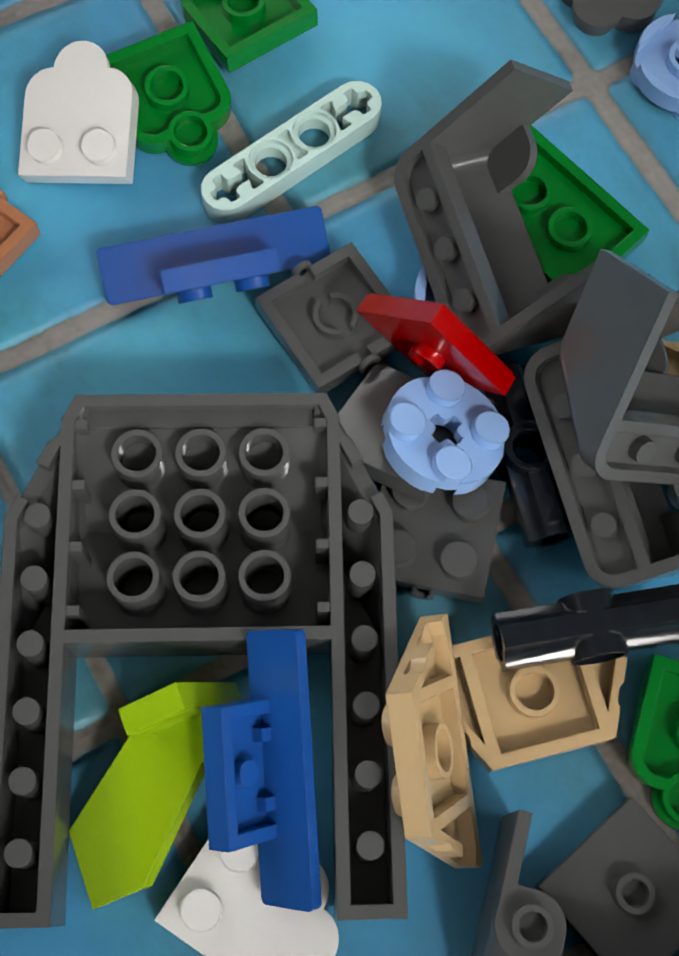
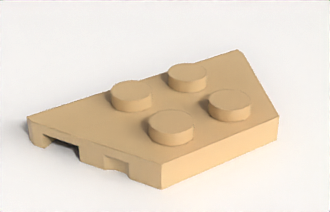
(533, 709)
(430, 748)

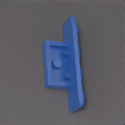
(212, 256)
(264, 771)

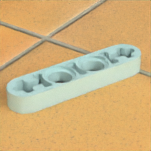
(286, 145)

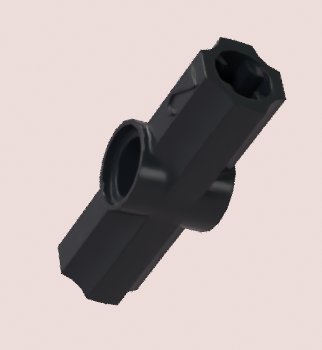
(530, 486)
(586, 627)

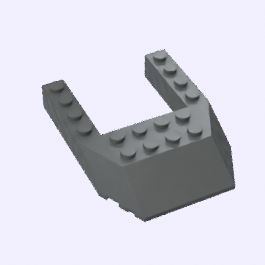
(176, 538)

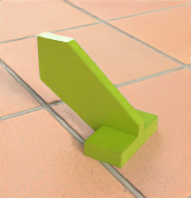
(145, 791)

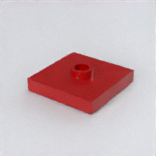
(436, 340)

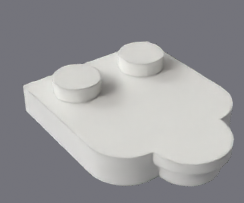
(79, 121)
(222, 911)

